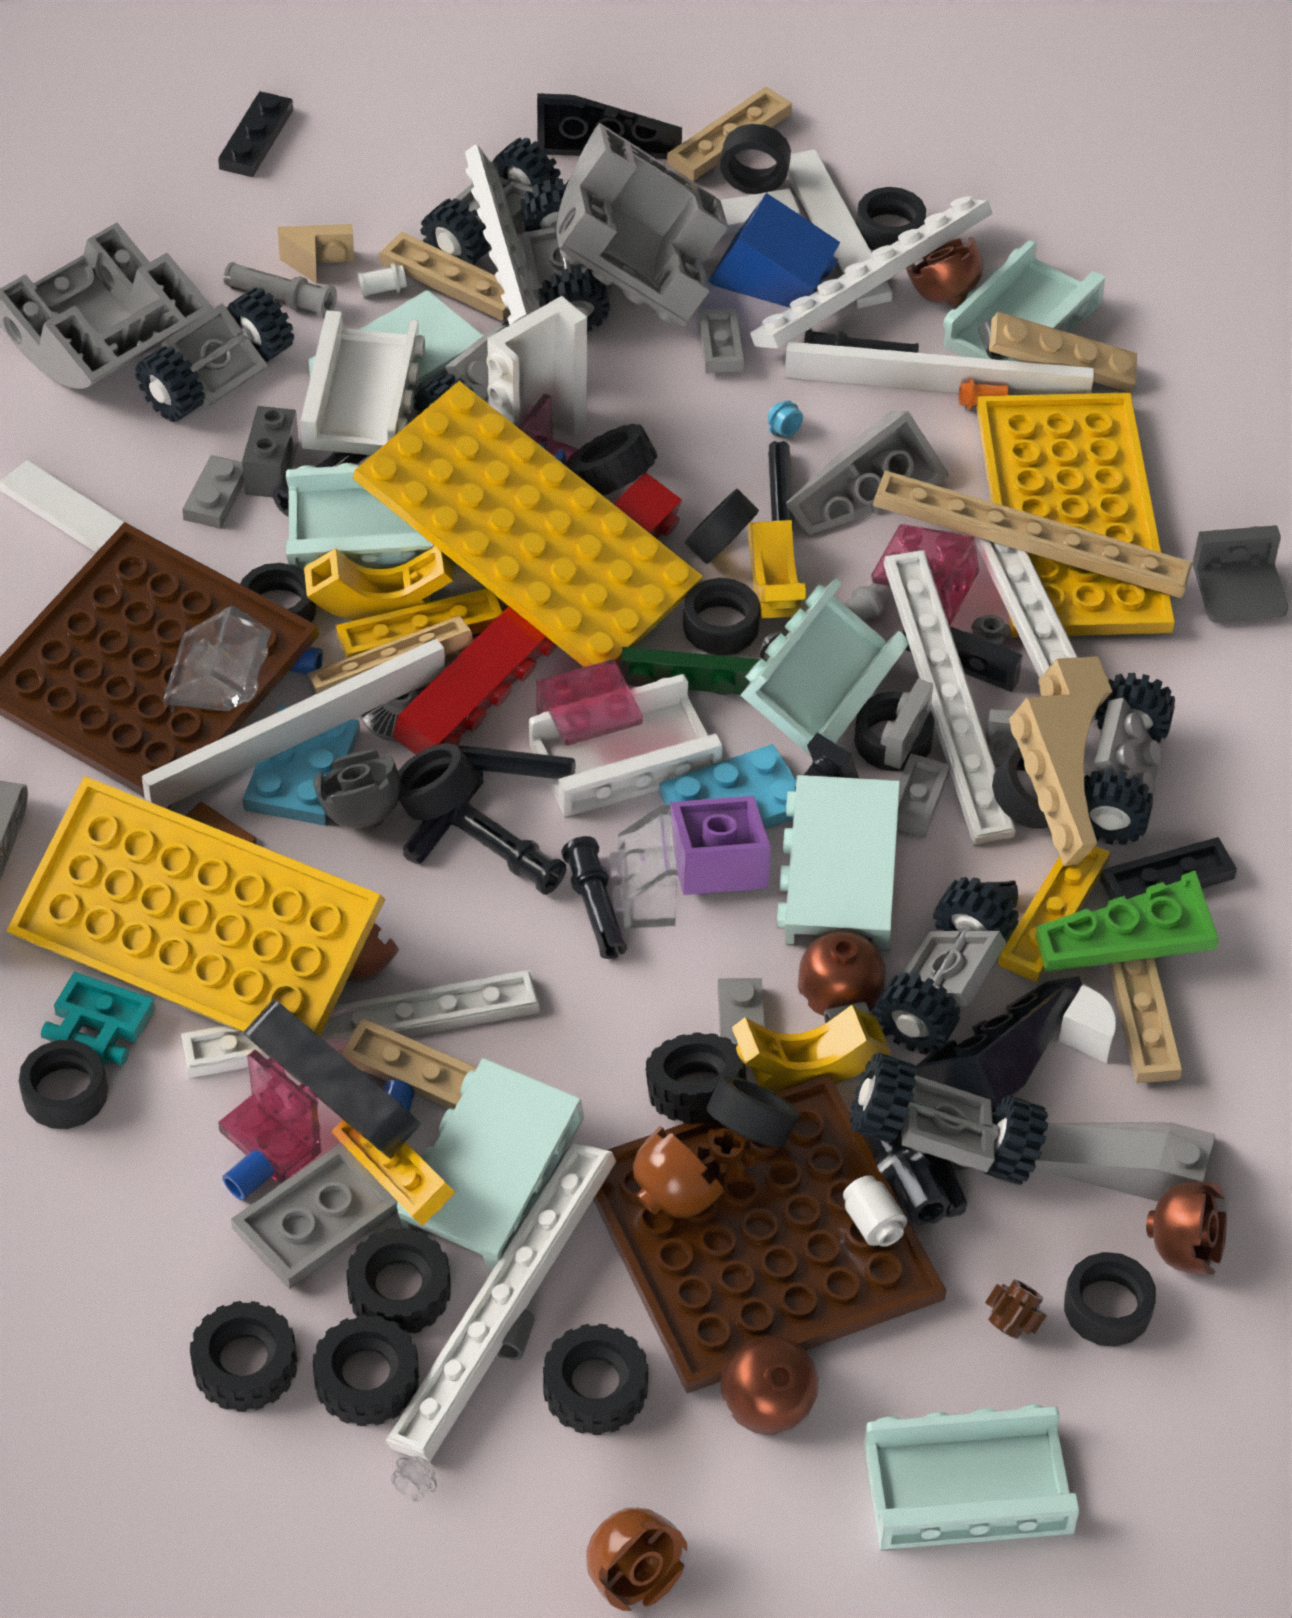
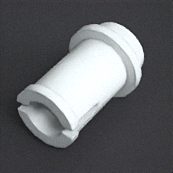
(382, 280)

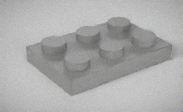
(314, 1215)

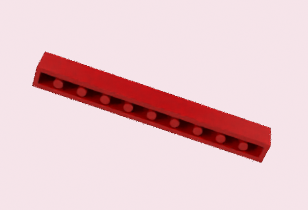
(509, 647)

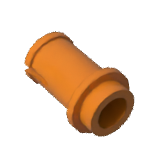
(969, 391)

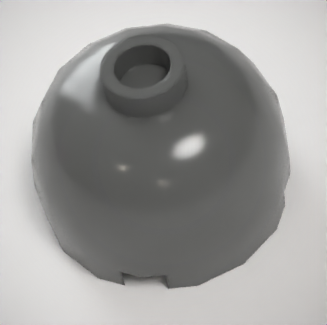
(359, 789)

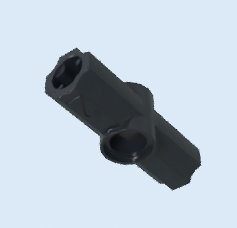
(913, 1179)

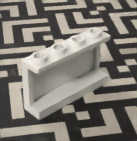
(538, 357)
(360, 387)
(634, 758)

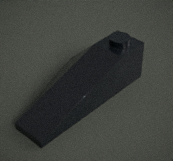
(569, 121)
(1004, 1048)

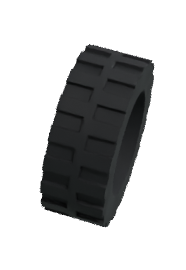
(614, 458)
(688, 1055)
(400, 1247)
(365, 1335)
(247, 1390)
(603, 1413)

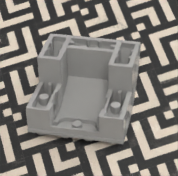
(639, 226)
(99, 310)

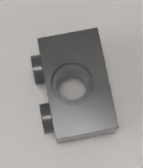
(269, 450)

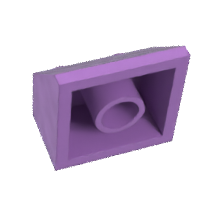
(720, 845)

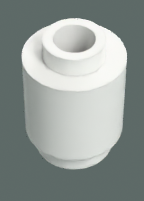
(874, 1211)

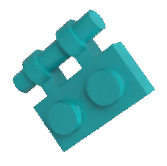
(101, 1007)

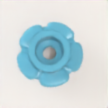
(785, 418)

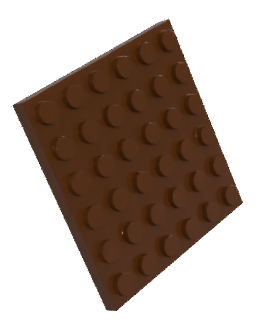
(105, 648)
(770, 1249)

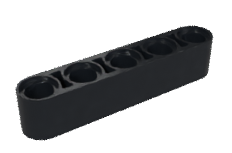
(332, 1078)

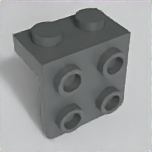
(1240, 574)

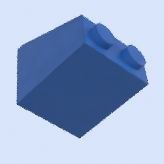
(776, 255)

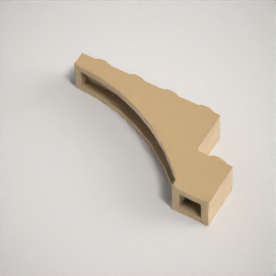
(1052, 743)

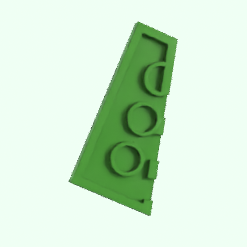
(1150, 925)

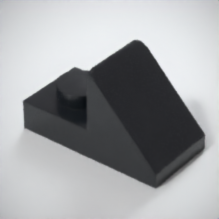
(829, 759)

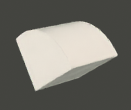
(1089, 1024)

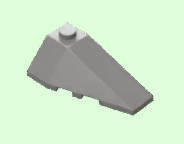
(851, 480)
(1127, 1155)

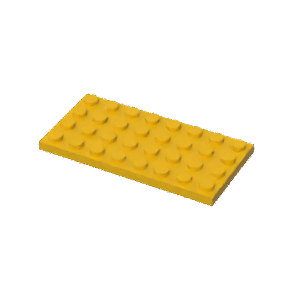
(1085, 468)
(527, 527)
(193, 912)

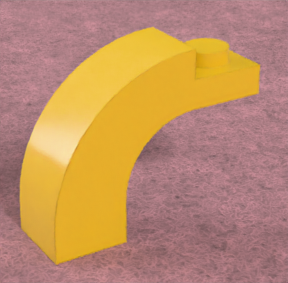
(774, 569)
(363, 592)
(834, 1049)

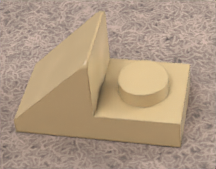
(308, 245)

